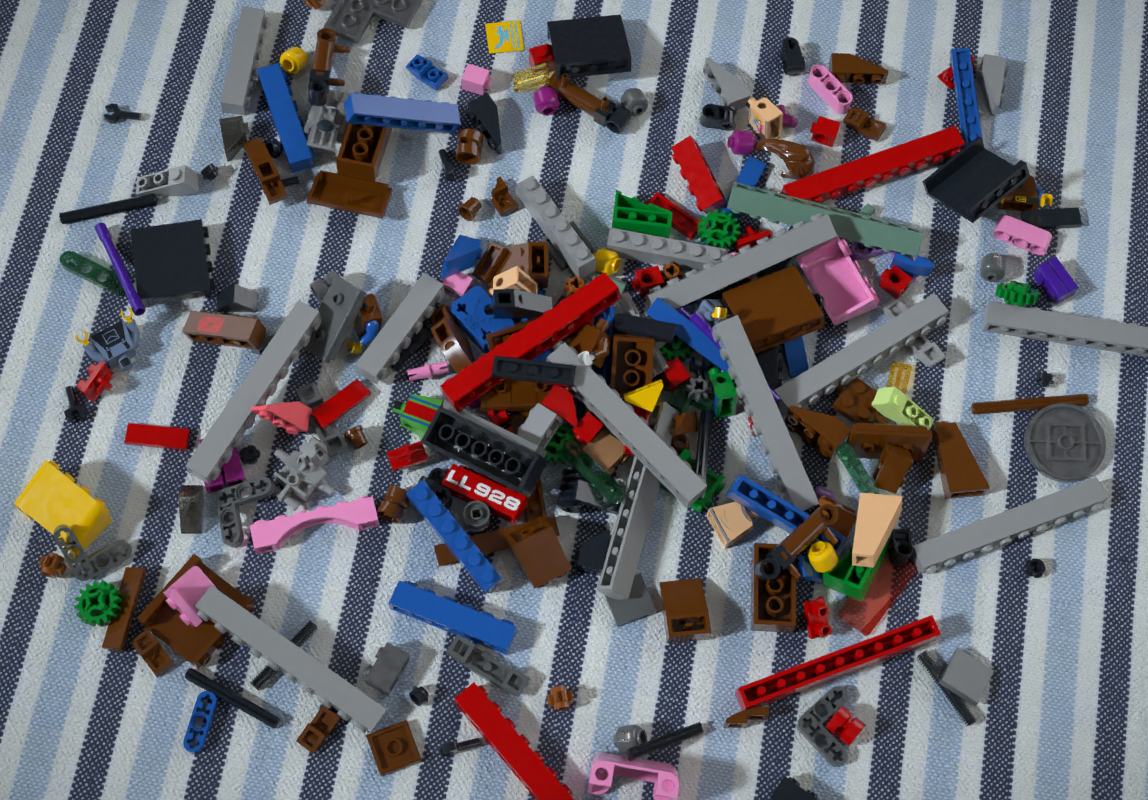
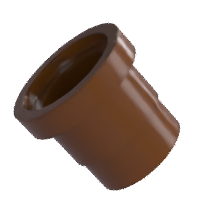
(469, 209)
(356, 437)
(679, 449)

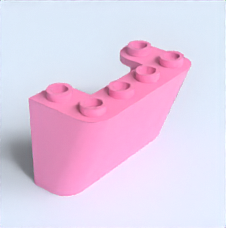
(838, 280)
(607, 765)

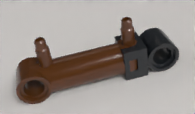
(321, 70)
(602, 110)
(785, 553)

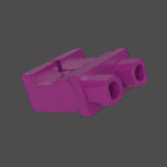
(233, 474)

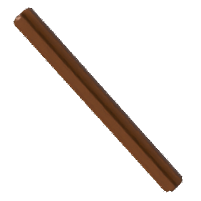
(1027, 403)

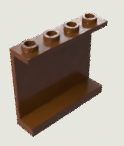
(775, 308)
(190, 642)

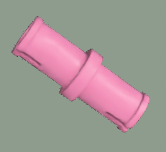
(427, 371)

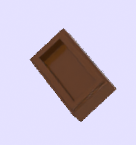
(490, 262)

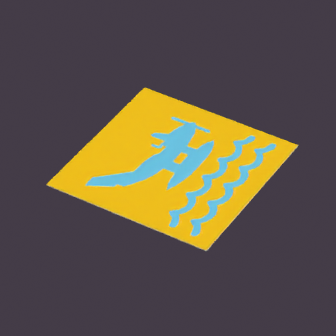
(504, 36)

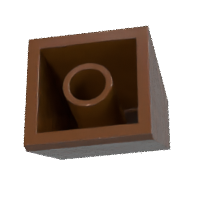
(538, 552)

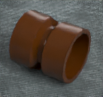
(469, 146)
(394, 506)

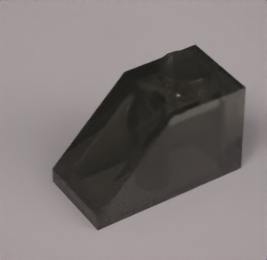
(233, 135)
(191, 509)

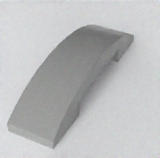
(921, 348)

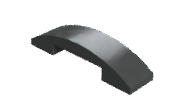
(331, 436)
(487, 667)

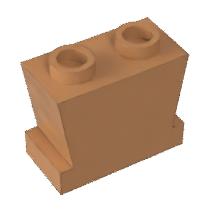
(606, 451)

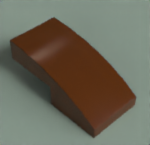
(863, 124)
(152, 653)
(741, 718)
(319, 729)

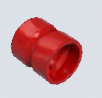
(845, 725)

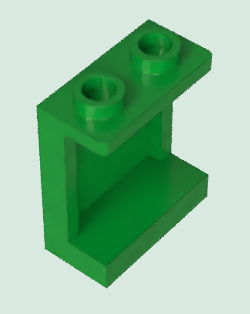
(713, 482)

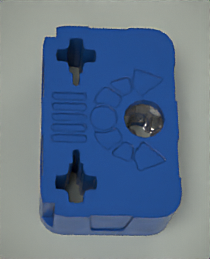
(474, 320)

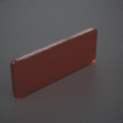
(881, 594)

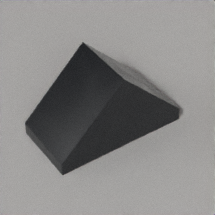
(236, 300)

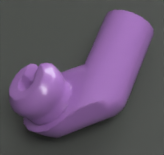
(822, 490)

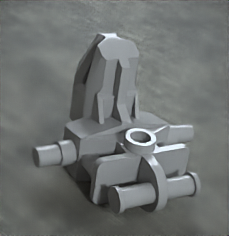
(302, 473)

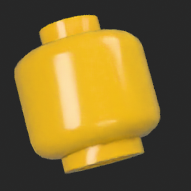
(293, 60)
(607, 261)
(822, 557)

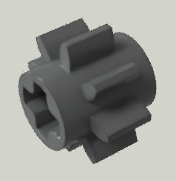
(698, 394)

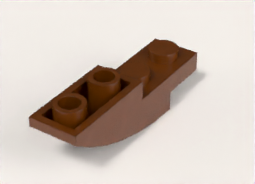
(265, 170)
(449, 339)

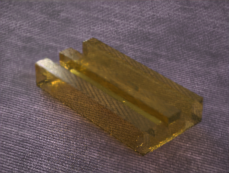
(531, 75)
(901, 366)

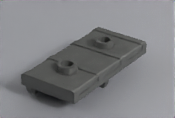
(337, 315)

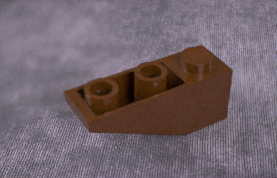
(852, 69)

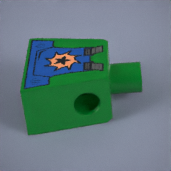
(722, 393)

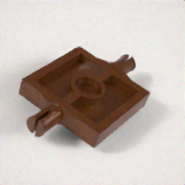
(856, 402)

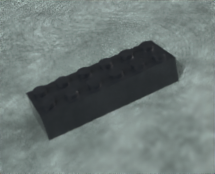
(484, 451)

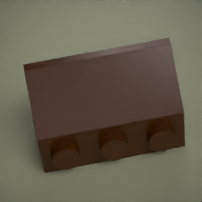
(631, 362)

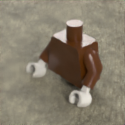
(590, 343)

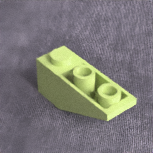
(900, 408)

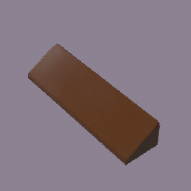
(129, 593)

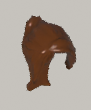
(796, 157)

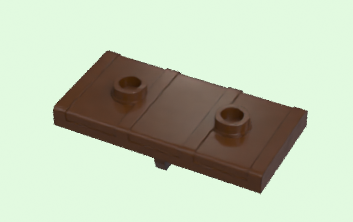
(350, 194)
(514, 396)
(870, 439)

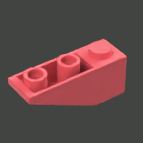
(288, 415)

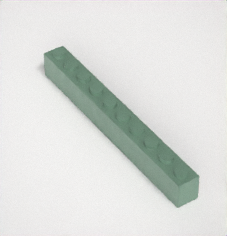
(847, 224)

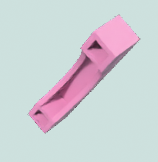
(271, 534)

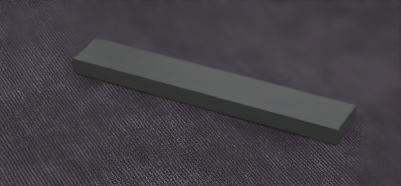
(497, 430)

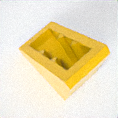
(645, 396)

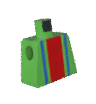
(417, 413)

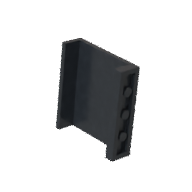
(589, 46)
(974, 181)
(172, 260)

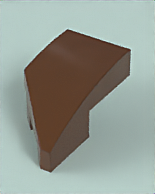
(502, 199)
(684, 423)

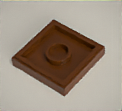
(393, 748)

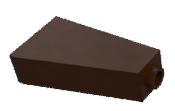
(956, 463)

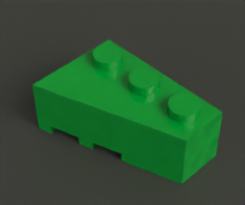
(639, 217)
(850, 579)

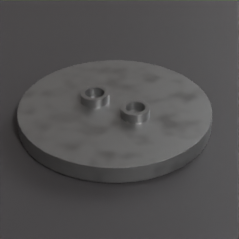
(1064, 442)

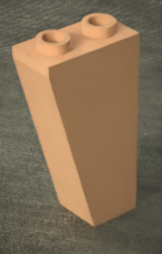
(874, 524)

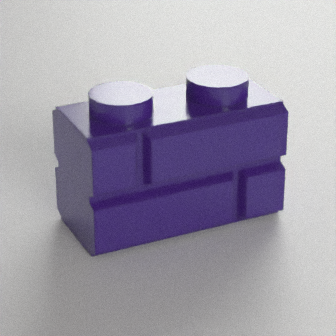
(1055, 280)

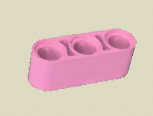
(825, 82)
(1022, 235)

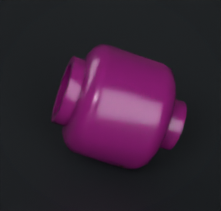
(546, 101)
(742, 142)

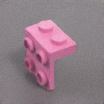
(186, 593)

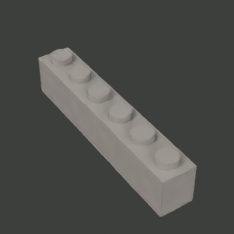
(244, 60)
(556, 227)
(661, 250)
(400, 328)

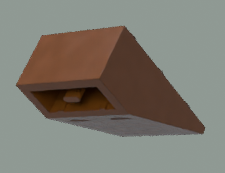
(529, 257)
(818, 430)
(685, 611)

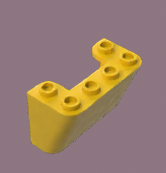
(56, 500)

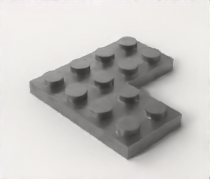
(352, 17)

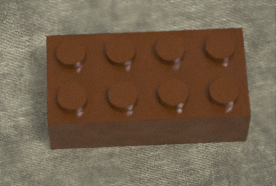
(362, 151)
(772, 600)

